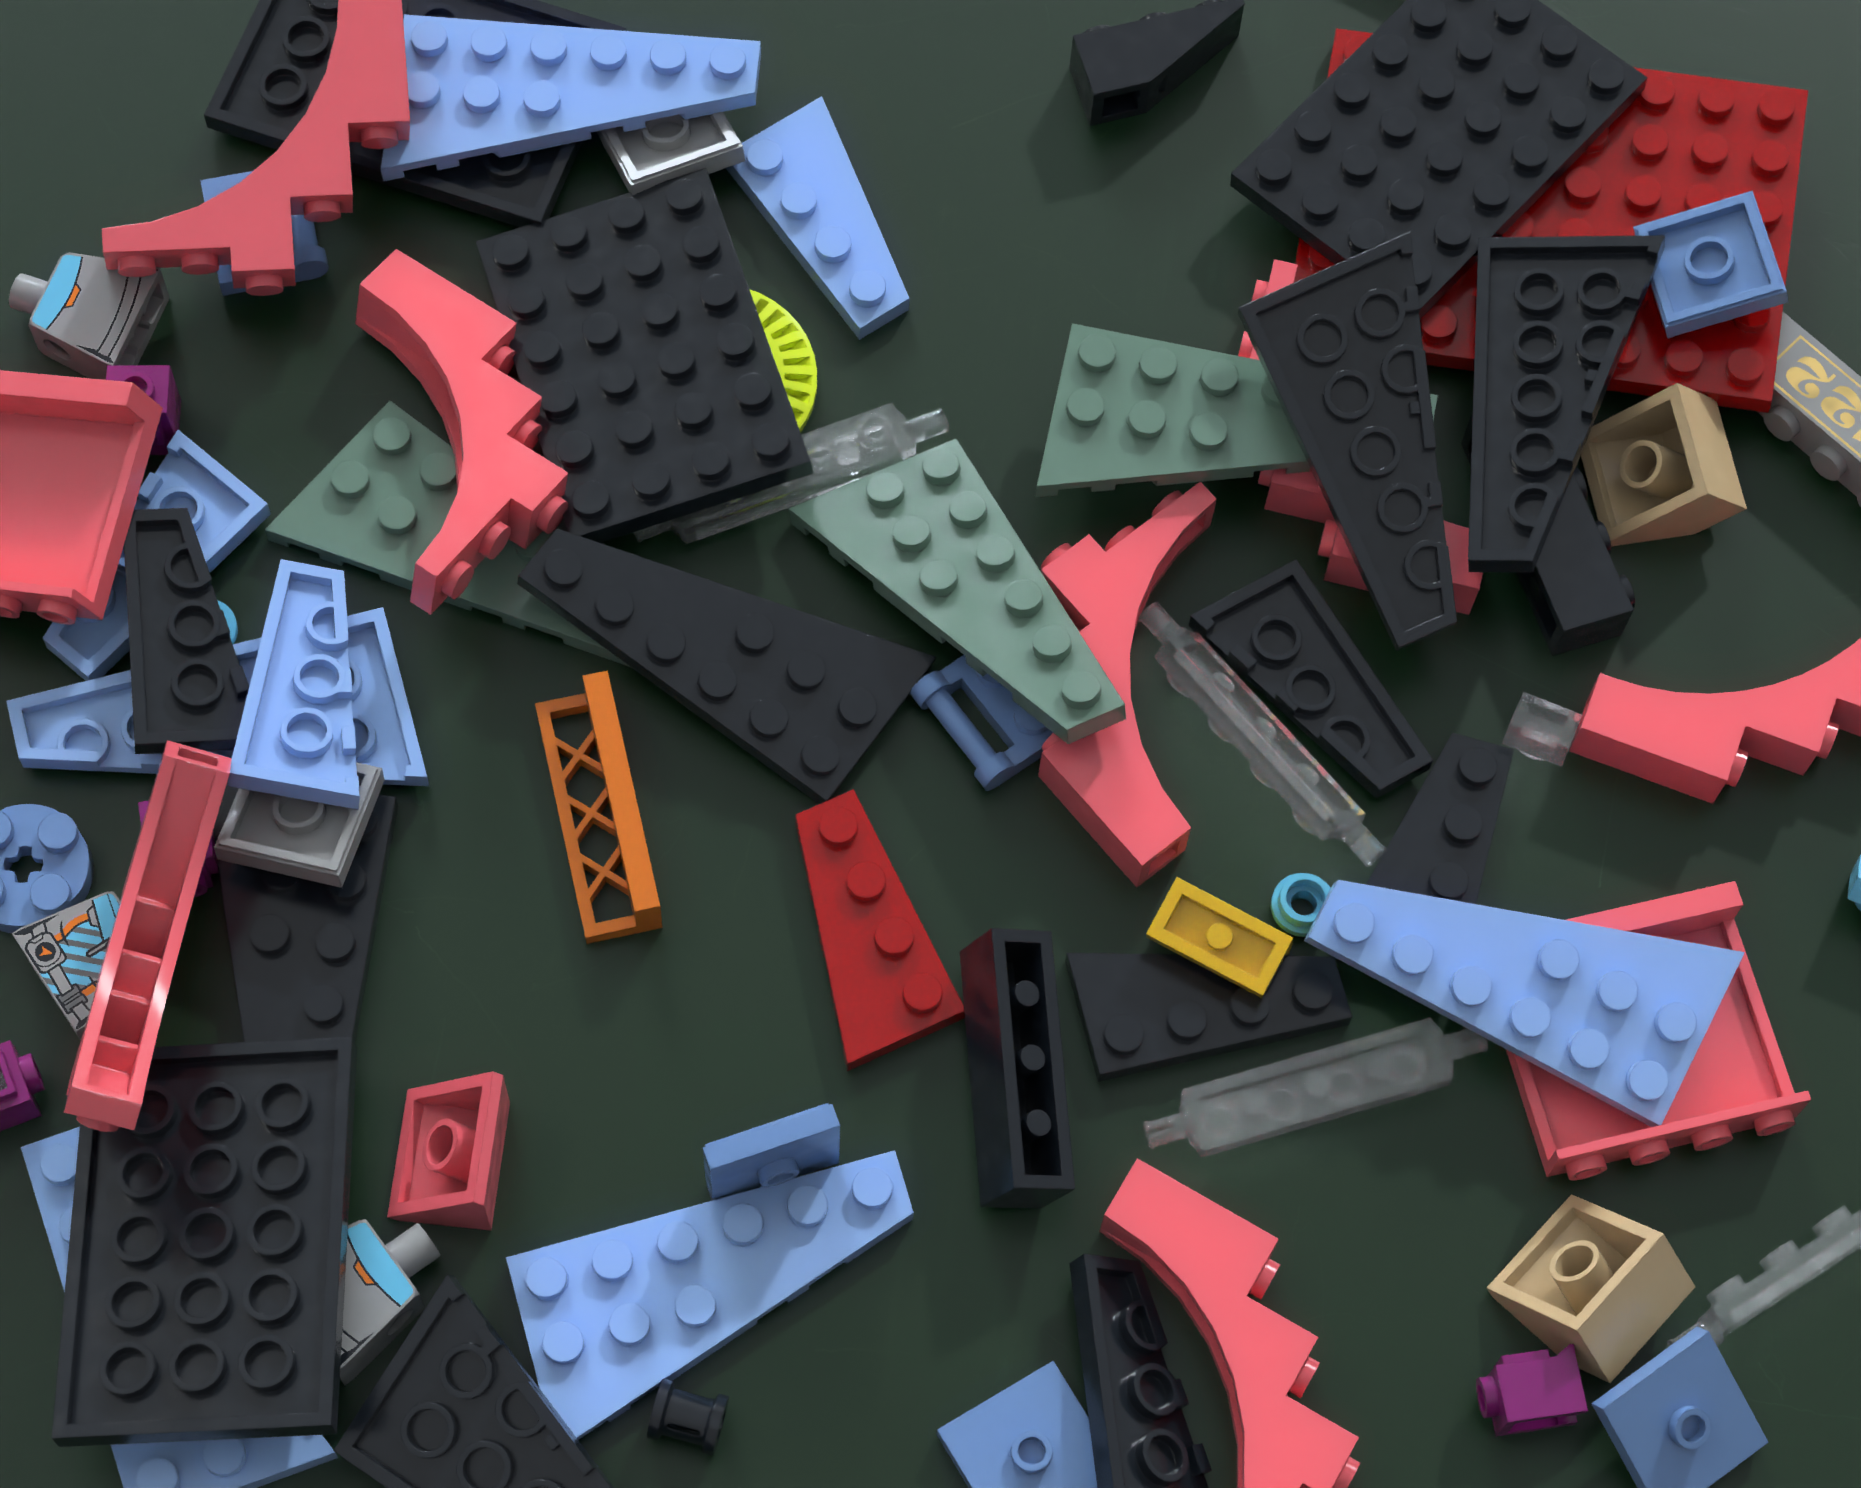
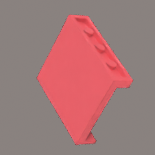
(67, 489)
(1729, 1087)

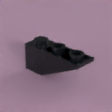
(1140, 62)

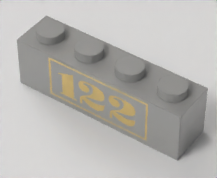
(1817, 406)

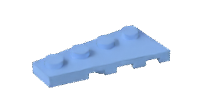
(819, 211)
(222, 517)
(298, 707)

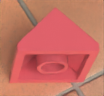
(451, 1152)

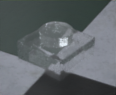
(1542, 729)

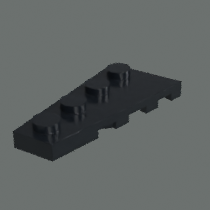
(179, 641)
(1310, 669)
(1449, 825)
(1171, 1011)
(1129, 1392)

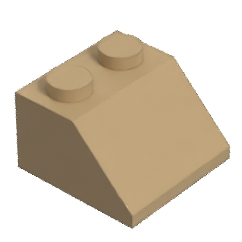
(1662, 468)
(1593, 1285)

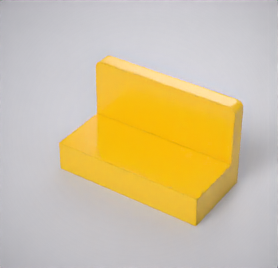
(1219, 937)

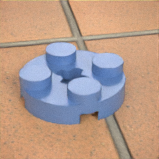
(65, 857)

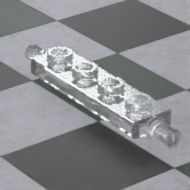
(837, 456)
(1259, 735)
(1314, 1087)
(1784, 1273)

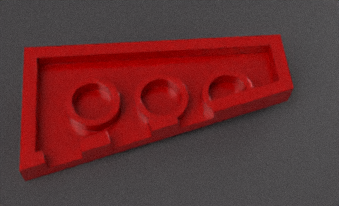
(875, 949)

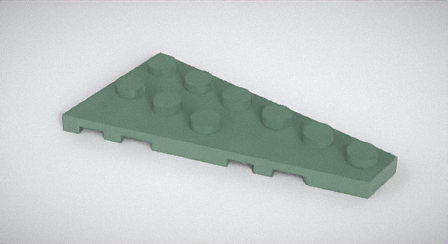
(1161, 416)
(386, 505)
(964, 576)

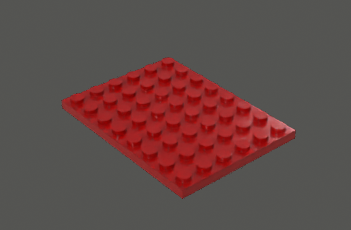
(1665, 154)

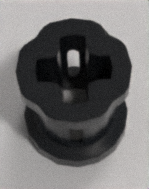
(687, 1417)

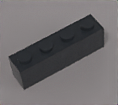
(1575, 582)
(1016, 1069)

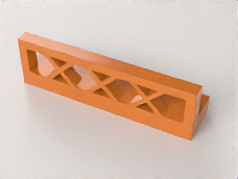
(623, 805)

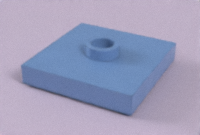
(1714, 265)
(772, 1152)
(1681, 1417)
(1024, 1437)

